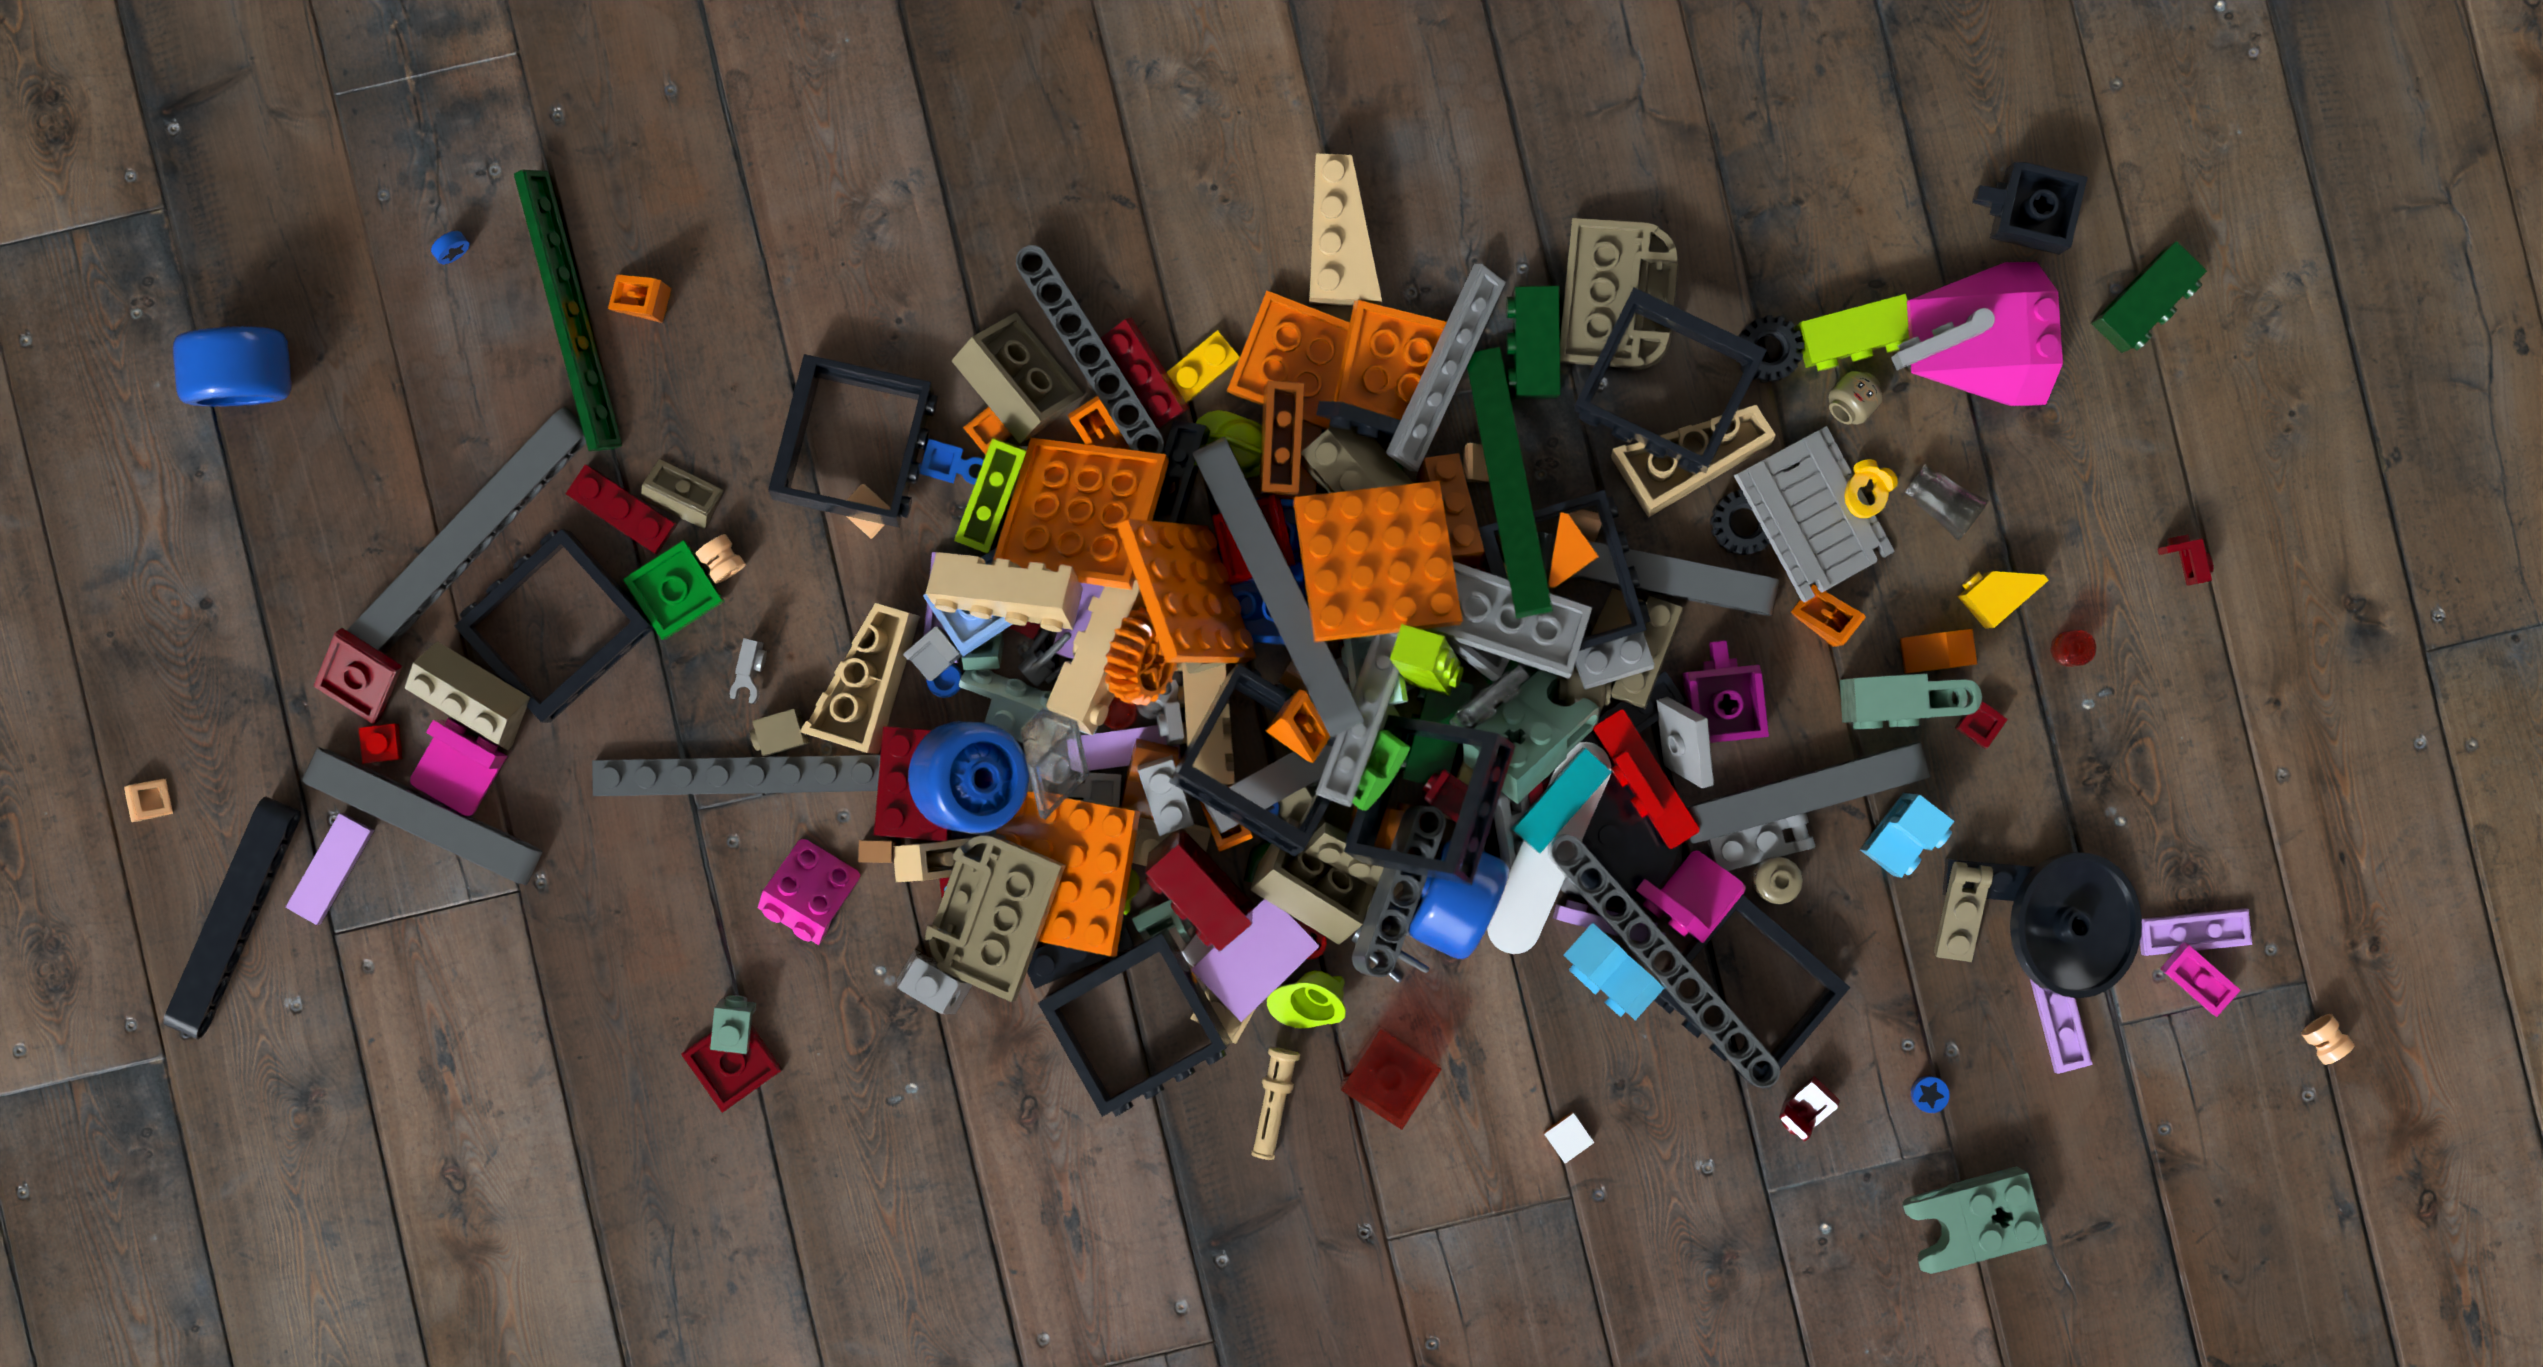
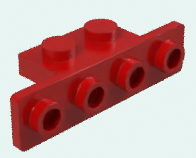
(1646, 779)

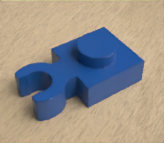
(944, 461)

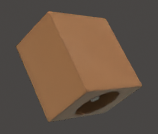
(876, 851)

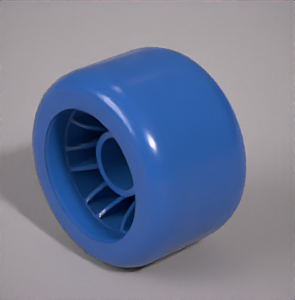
(232, 366)
(944, 774)
(1455, 914)

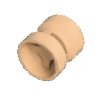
(720, 558)
(2327, 1039)

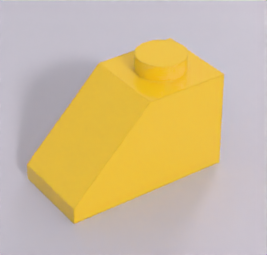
(1998, 594)

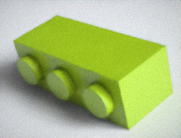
(1854, 332)
(990, 495)
(1426, 660)

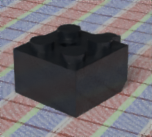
(2017, 220)

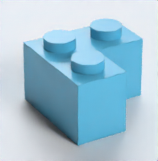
(1905, 832)
(1608, 968)

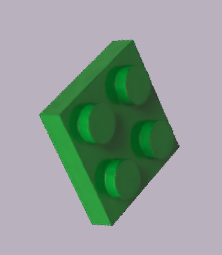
(673, 590)

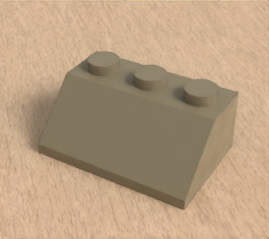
(1017, 377)
(1349, 462)
(468, 694)
(1312, 891)

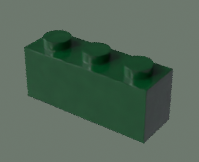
(2150, 298)
(1534, 342)
(1431, 754)

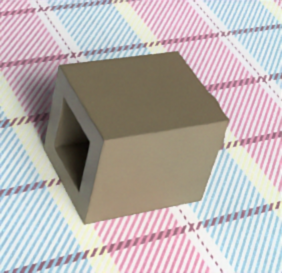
(778, 732)

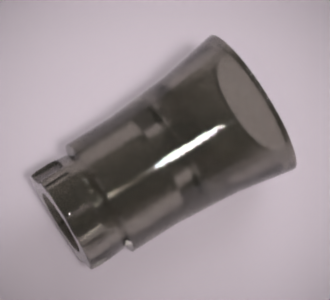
(1945, 501)

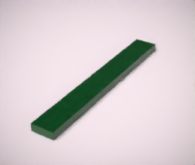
(568, 310)
(1508, 484)

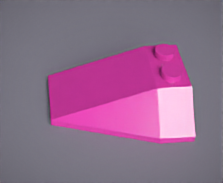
(2015, 357)

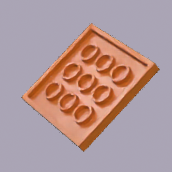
(1071, 508)
(1377, 561)
(1186, 592)
(1098, 856)

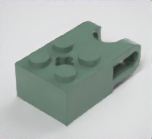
(1904, 700)
(1539, 730)
(1967, 1220)

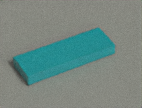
(1561, 800)

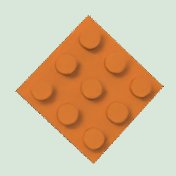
(1292, 346)
(1385, 357)

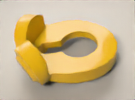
(1883, 480)

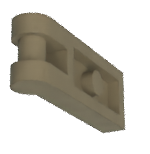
(1962, 912)

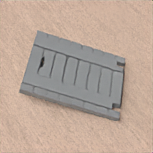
(1808, 515)

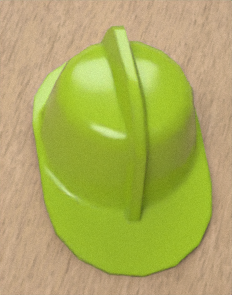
(1242, 435)
(1310, 1001)

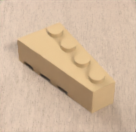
(1341, 245)
(1661, 481)
(1005, 590)
(865, 682)
(1081, 685)
(1196, 697)

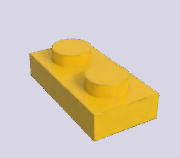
(1203, 366)

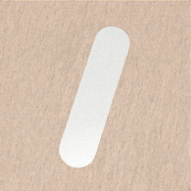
(1535, 878)

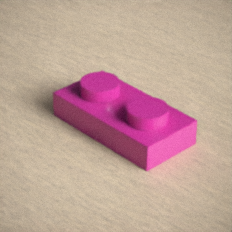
(2200, 979)

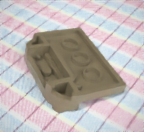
(1602, 270)
(993, 913)

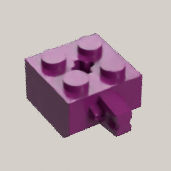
(1739, 684)

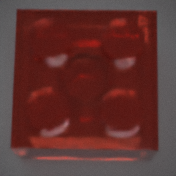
(1390, 1077)

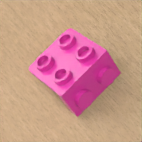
(457, 766)
(808, 891)
(1694, 896)

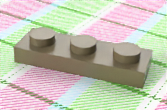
(1659, 635)
(1329, 846)

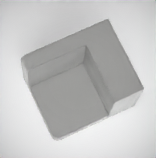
(933, 653)

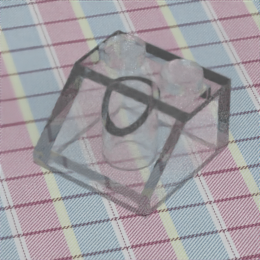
(1053, 758)

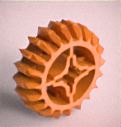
(1136, 661)

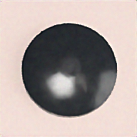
(1623, 845)
(2076, 924)

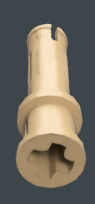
(1277, 1087)

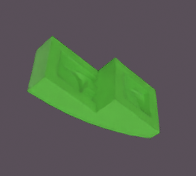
(1381, 767)

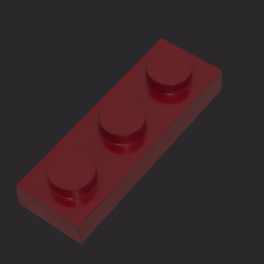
(1144, 373)
(621, 509)

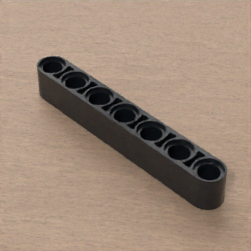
(232, 917)

